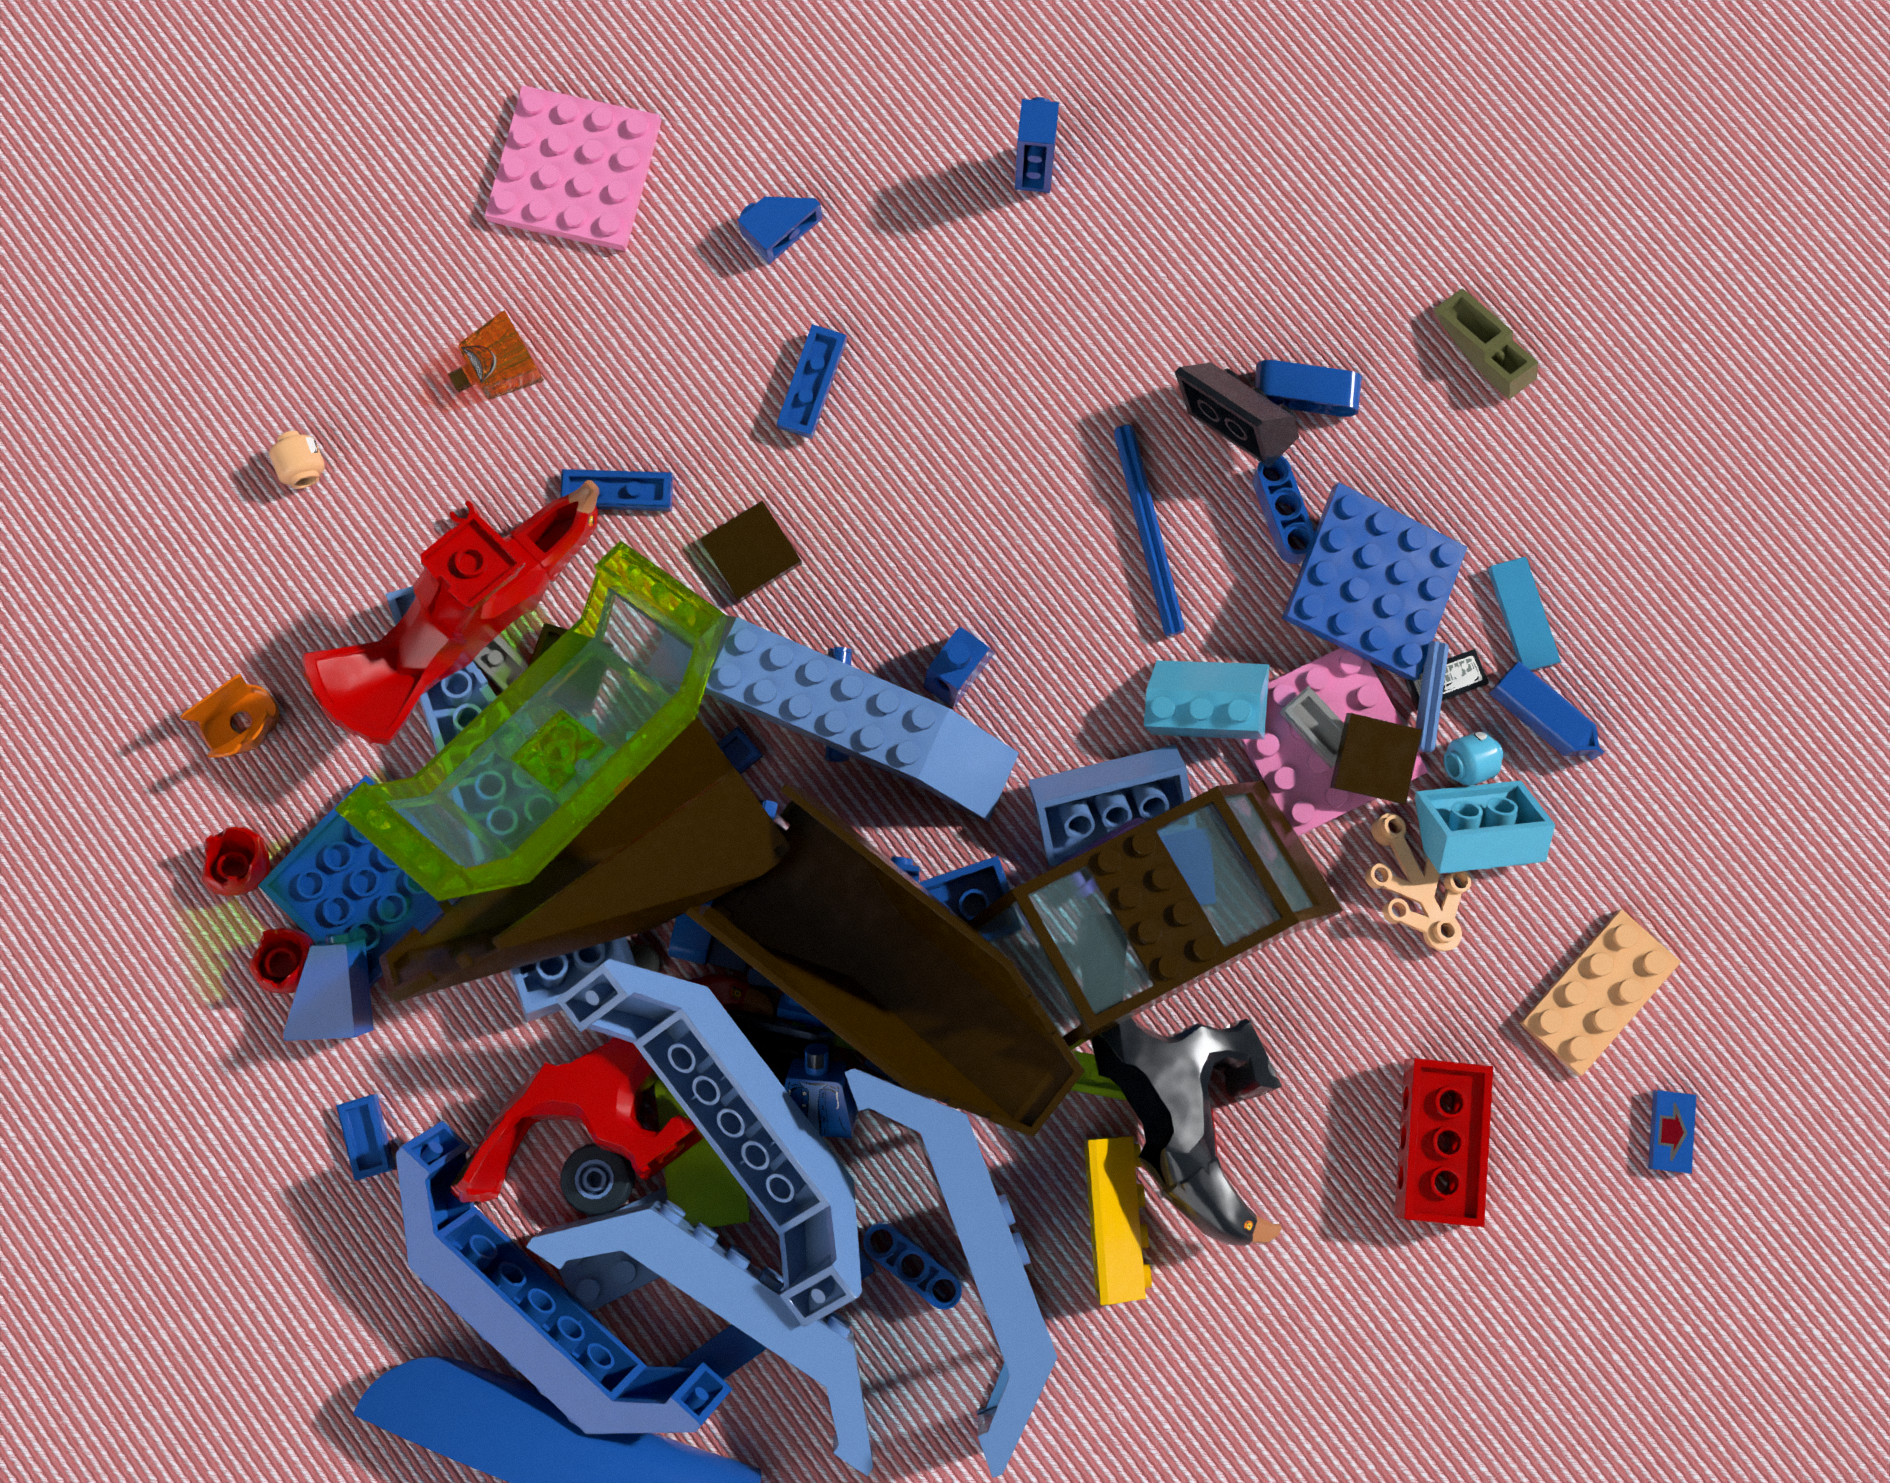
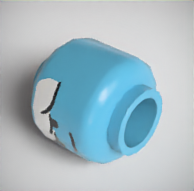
(1473, 758)

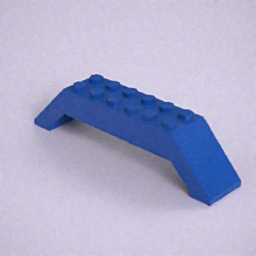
(530, 1314)

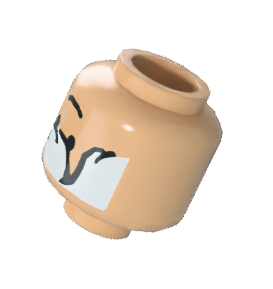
(297, 460)

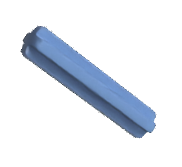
(1431, 695)

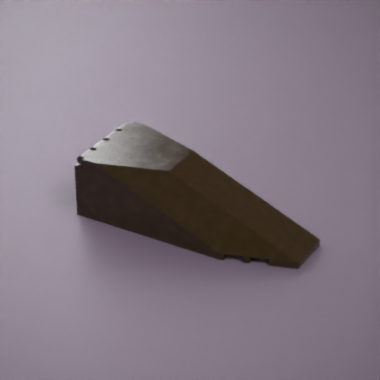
(652, 853)
(895, 973)

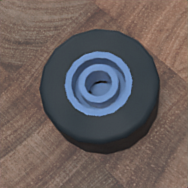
(609, 1184)

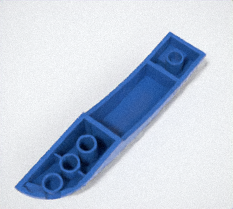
(522, 1435)

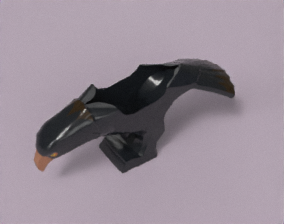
(1169, 1092)

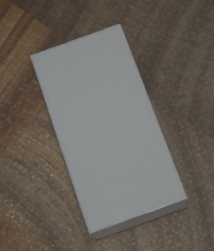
(1315, 724)

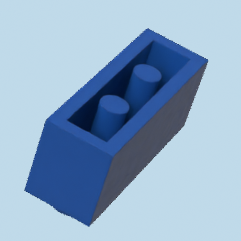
(1036, 144)

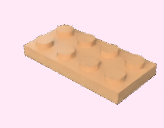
(1599, 992)

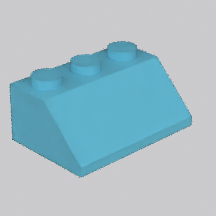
(1207, 699)
(1483, 826)

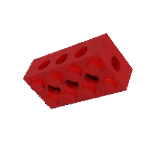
(1469, 1133)

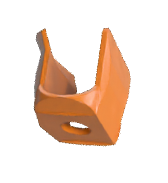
(219, 708)

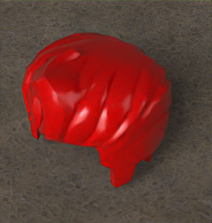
(235, 861)
(280, 959)

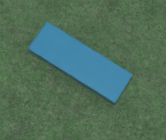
(1524, 614)

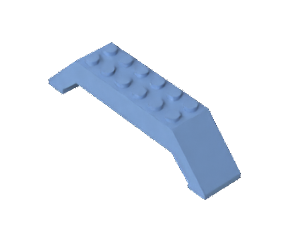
(860, 716)
(742, 1117)
(736, 1292)

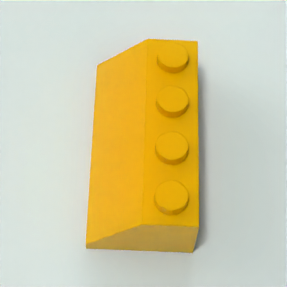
(1115, 1220)

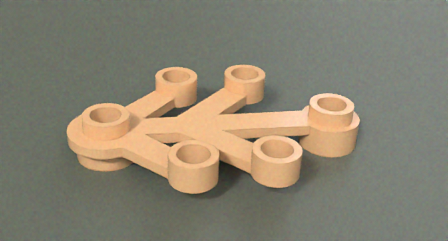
(1418, 888)

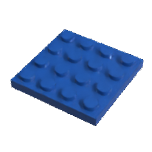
(1374, 582)
(347, 885)

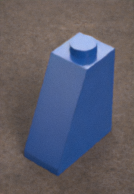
(332, 992)

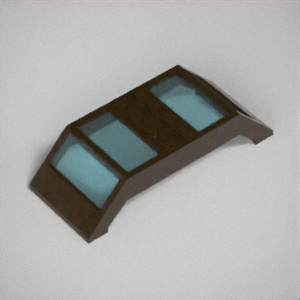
(1158, 908)

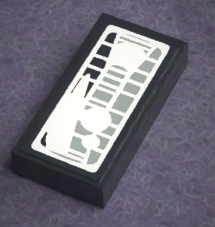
(1462, 675)

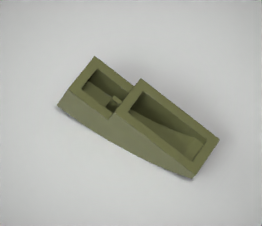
(1487, 343)

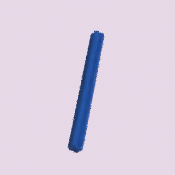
(1149, 530)

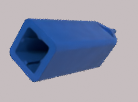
(1547, 713)

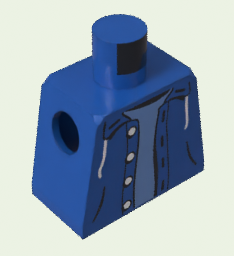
(957, 667)
(823, 1092)

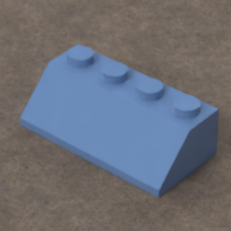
(1096, 799)

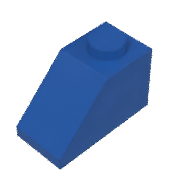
(778, 223)

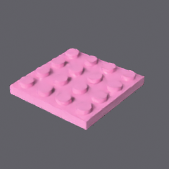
(573, 168)
(1289, 765)

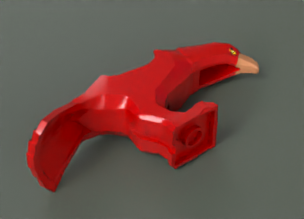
(463, 600)
(603, 1094)

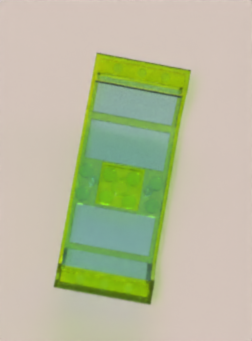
(553, 740)

